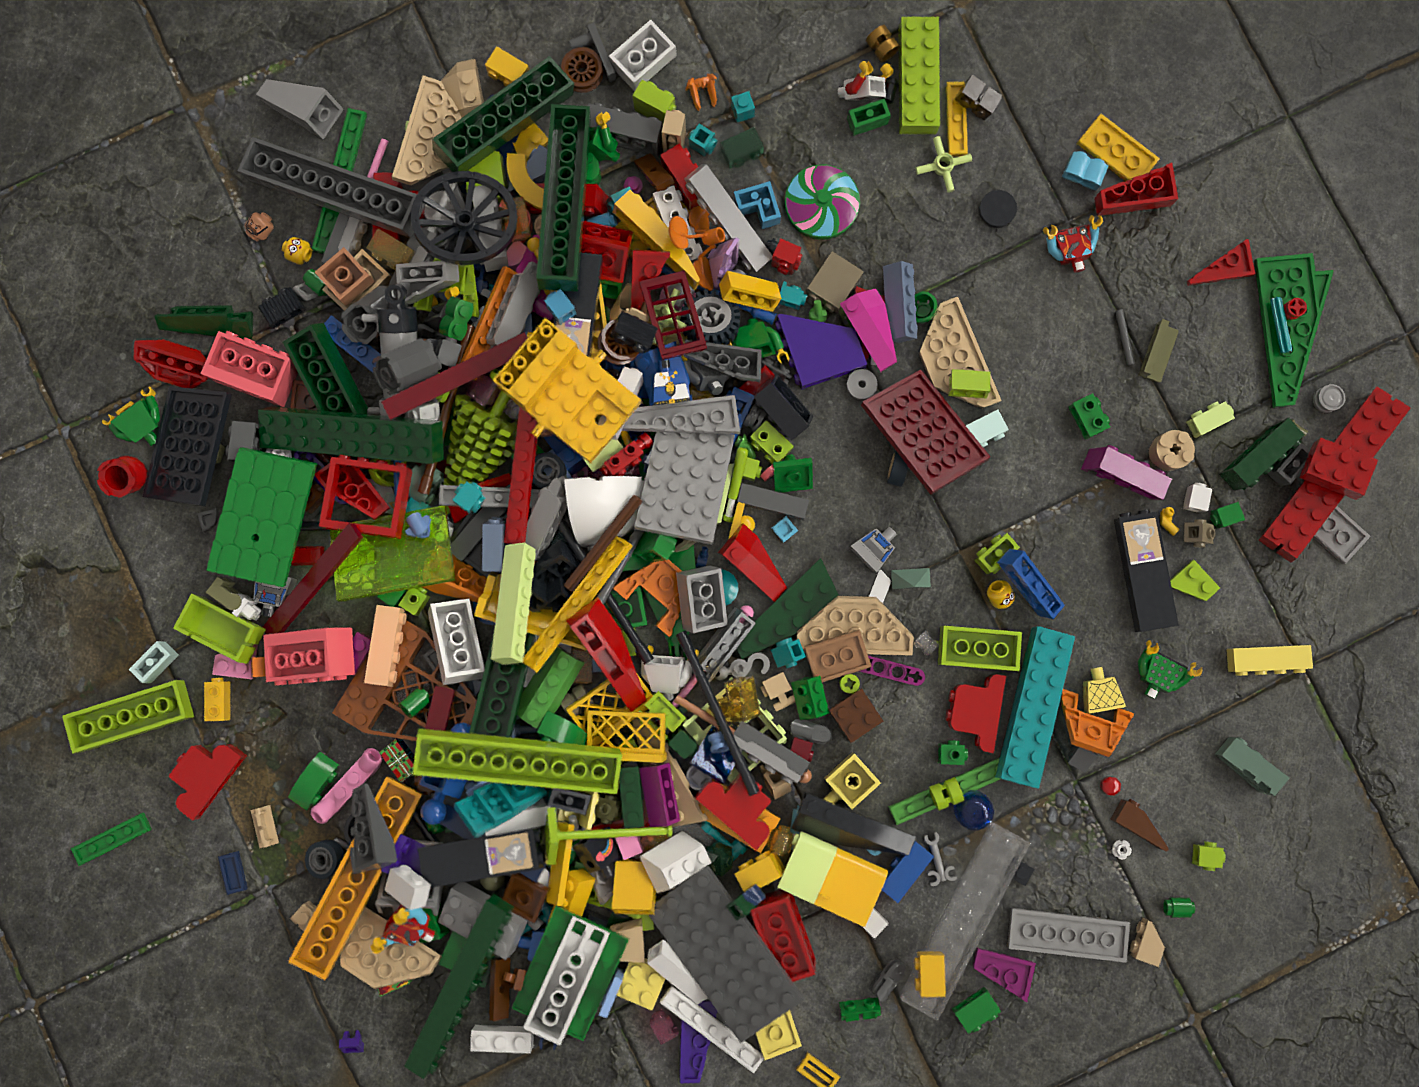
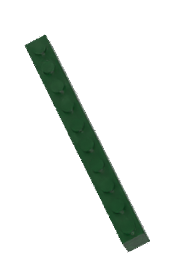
(459, 986)

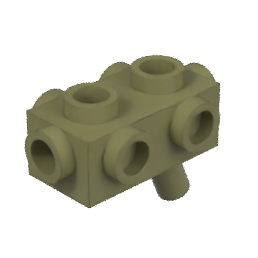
(608, 809)

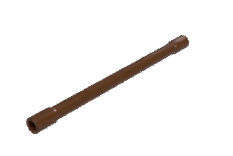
(427, 477)

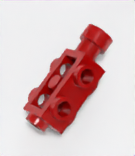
(626, 457)

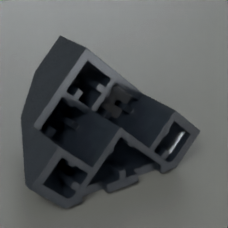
(549, 578)

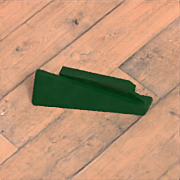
(207, 320)

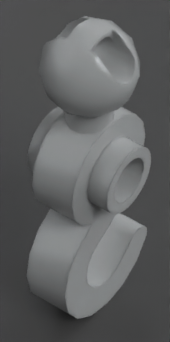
(740, 667)

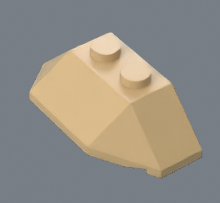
(464, 86)

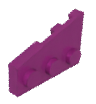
(1008, 971)

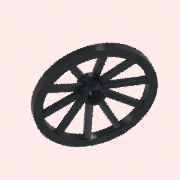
(464, 215)

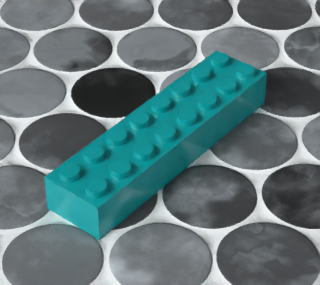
(1035, 707)

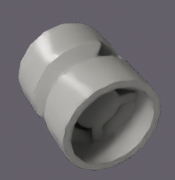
(696, 778)

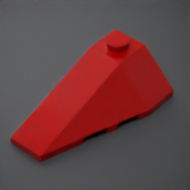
(356, 490)
(751, 559)

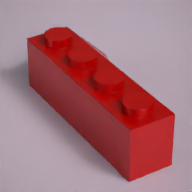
(1141, 192)

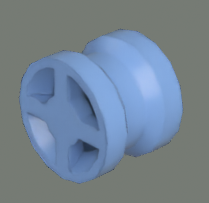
(718, 743)

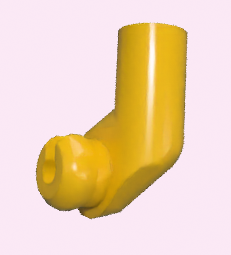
(1166, 520)

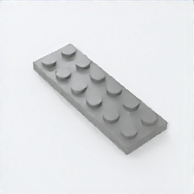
(1068, 935)

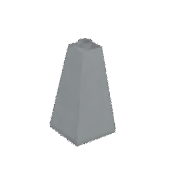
(303, 104)

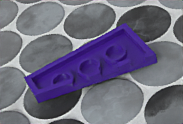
(693, 1048)

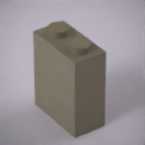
(834, 282)

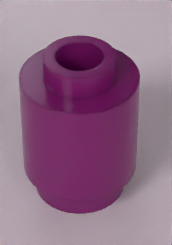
(540, 309)

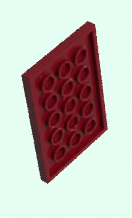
(925, 431)

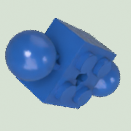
(434, 809)

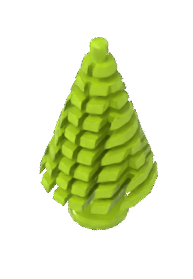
(479, 439)

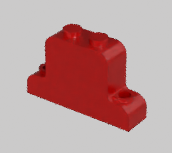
(977, 710)

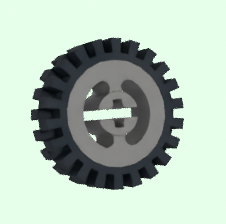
(719, 312)

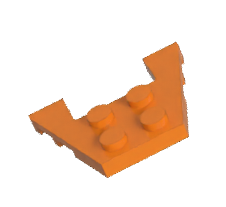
(661, 582)
(1091, 731)

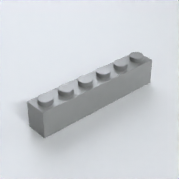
(727, 216)

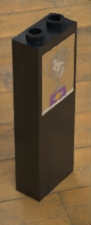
(582, 325)
(1145, 571)
(482, 857)

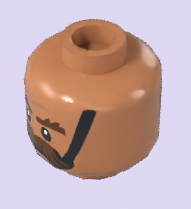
(259, 226)

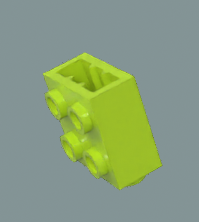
(653, 101)

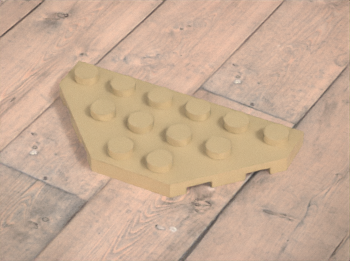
(429, 117)
(953, 346)
(878, 626)
(393, 964)

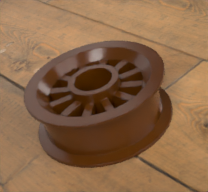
(593, 67)
(624, 354)

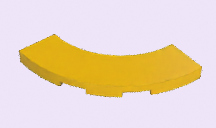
(521, 180)

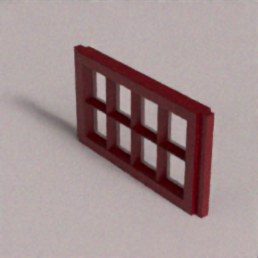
(664, 281)

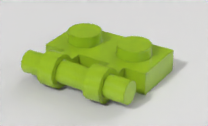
(660, 704)

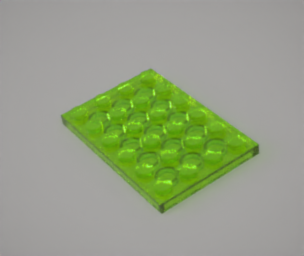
(393, 565)

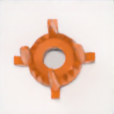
(699, 83)

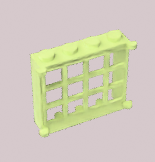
(698, 734)

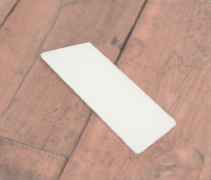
(880, 586)

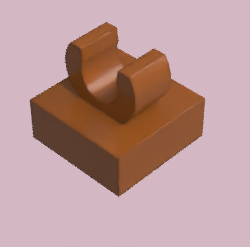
(516, 978)

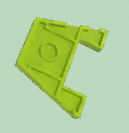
(466, 286)

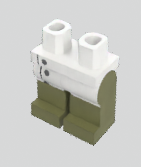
(242, 604)

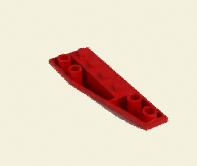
(608, 649)

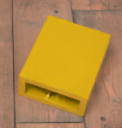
(632, 889)

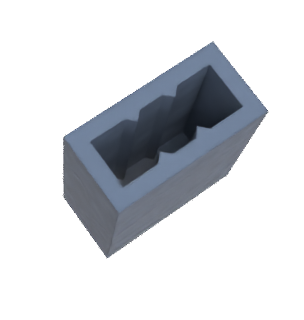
(493, 544)

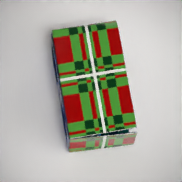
(399, 759)

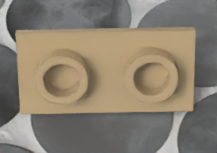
(264, 826)

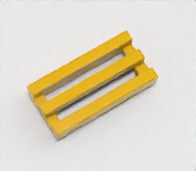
(804, 1062)

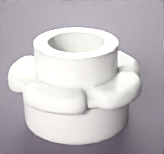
(1121, 854)

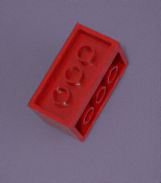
(612, 244)
(785, 934)

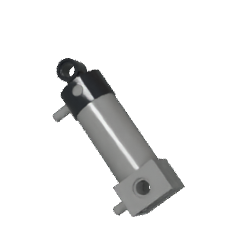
(396, 328)

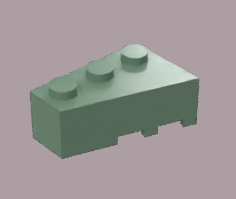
(1251, 766)

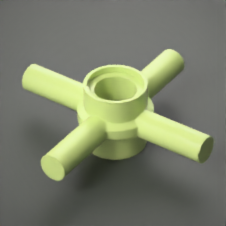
(943, 157)

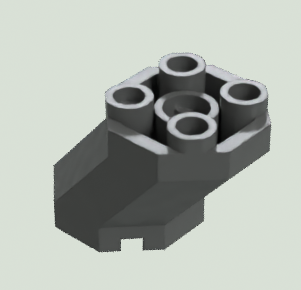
(354, 326)
(406, 366)

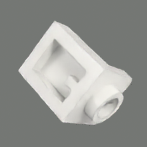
(426, 411)

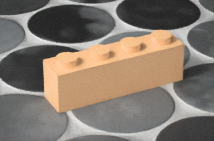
(385, 646)

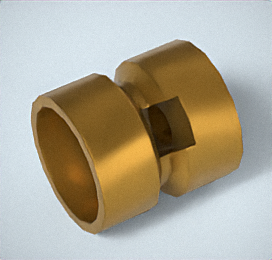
(882, 43)

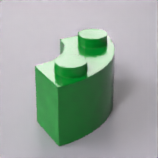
(561, 730)
(313, 781)

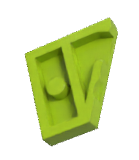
(1194, 582)

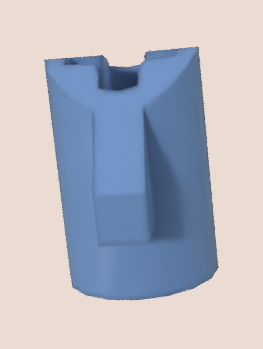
(419, 526)

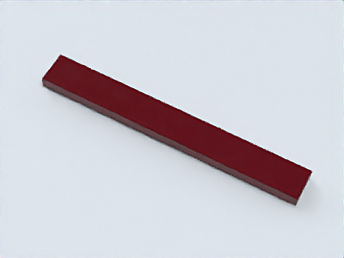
(453, 377)
(314, 580)

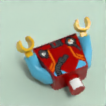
(1073, 244)
(405, 928)

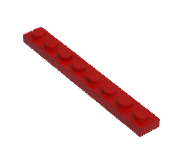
(521, 479)

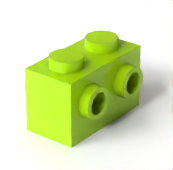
(773, 441)
(988, 557)

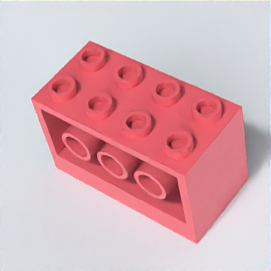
(250, 368)
(309, 656)

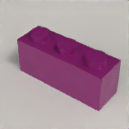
(659, 794)

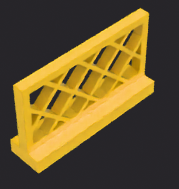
(616, 720)
(630, 753)

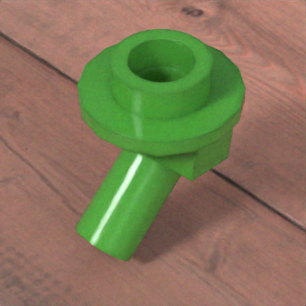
(818, 313)
(743, 442)

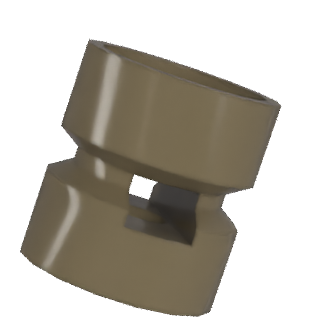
(577, 692)

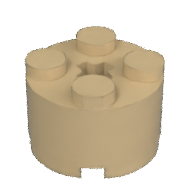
(1182, 452)

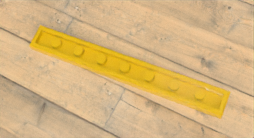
(580, 598)

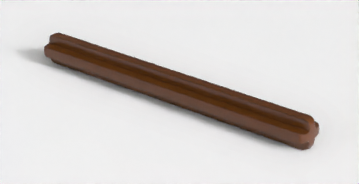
(603, 543)

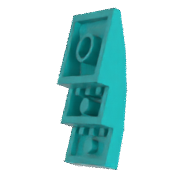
(496, 804)

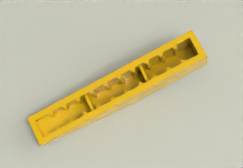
(653, 233)

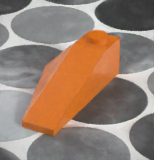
(466, 585)

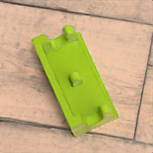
(969, 383)

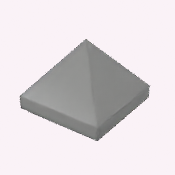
(304, 292)

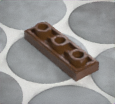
(654, 172)
(499, 989)

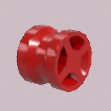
(1297, 305)

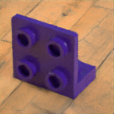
(406, 854)

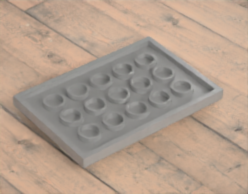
(685, 485)

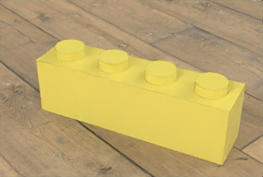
(1269, 658)

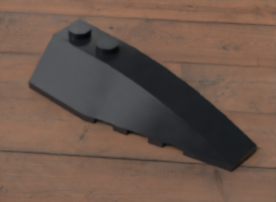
(848, 828)

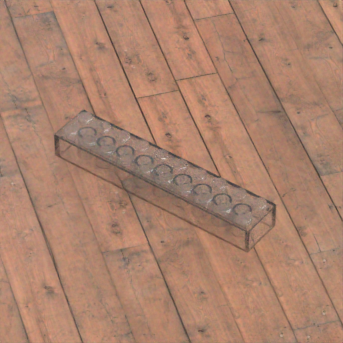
(969, 912)

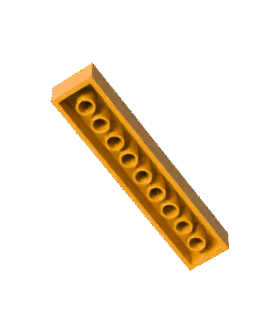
(350, 892)

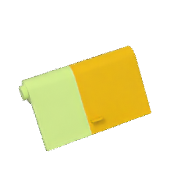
(832, 878)

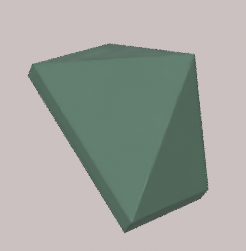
(910, 578)

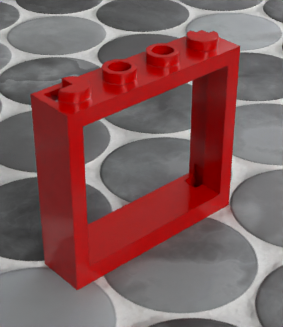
(400, 502)

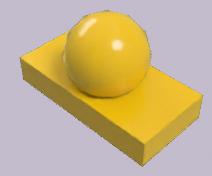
(739, 519)

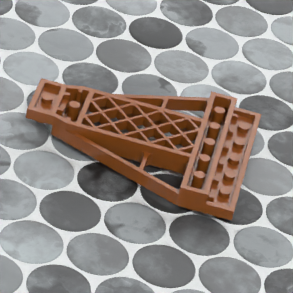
(365, 702)

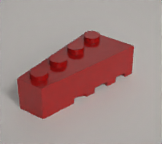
(594, 201)

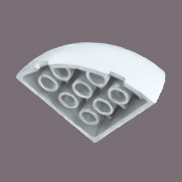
(597, 503)

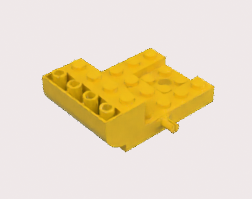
(566, 391)

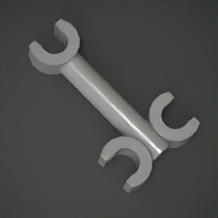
(941, 874)

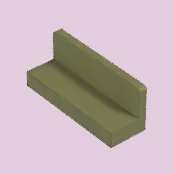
(1158, 351)

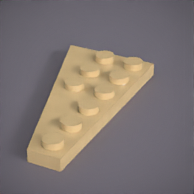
(687, 805)

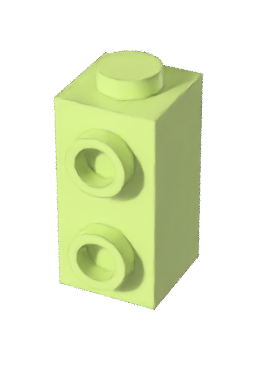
(1211, 419)

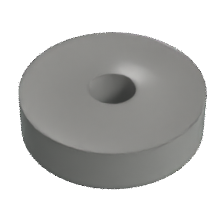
(865, 376)

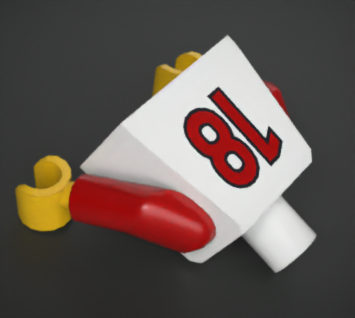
(864, 86)

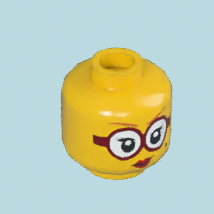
(297, 250)
(1000, 594)

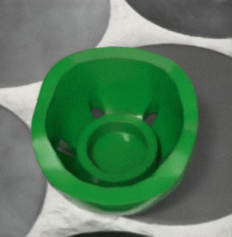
(924, 310)

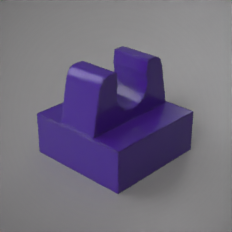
(351, 1045)

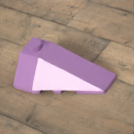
(723, 259)

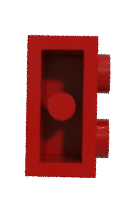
(786, 257)

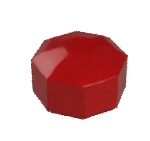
(1110, 785)

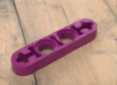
(887, 671)

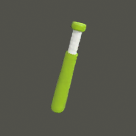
(737, 474)

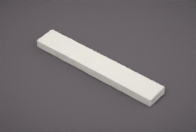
(711, 1028)

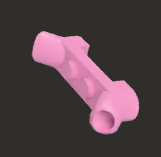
(343, 789)

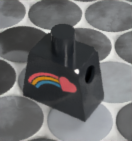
(598, 854)

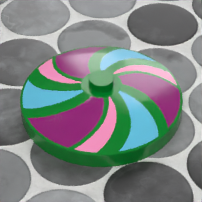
(822, 202)

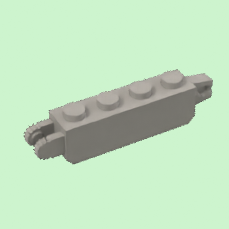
(514, 306)
(546, 516)

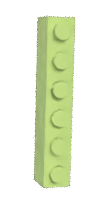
(513, 604)

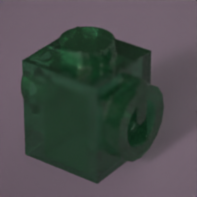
(720, 858)

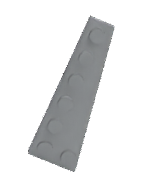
(695, 416)

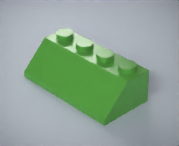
(549, 686)

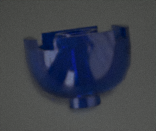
(975, 811)

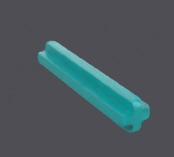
(1281, 325)

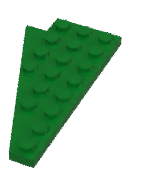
(1290, 278)

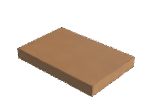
(838, 656)

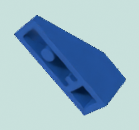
(571, 459)

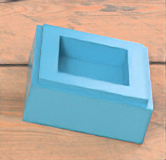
(784, 529)

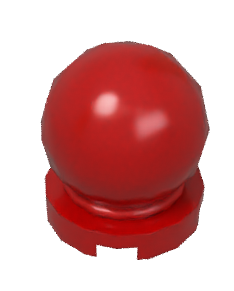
(121, 476)

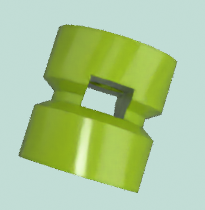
(952, 791)

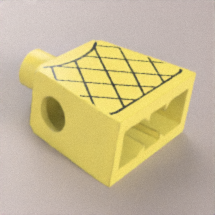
(1101, 693)

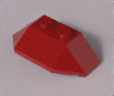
(170, 362)

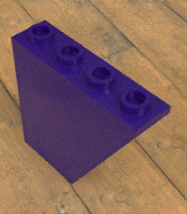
(819, 349)

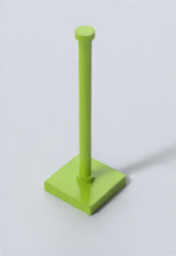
(553, 836)

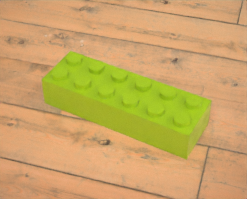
(919, 75)
(128, 716)

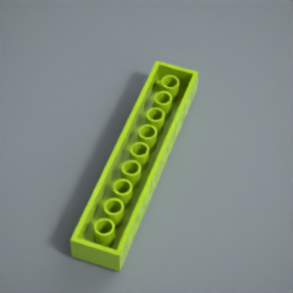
(517, 761)

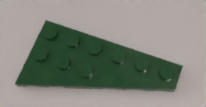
(791, 610)

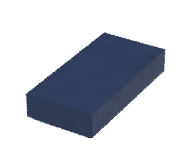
(232, 872)

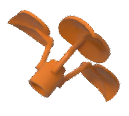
(679, 236)

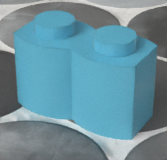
(1085, 170)

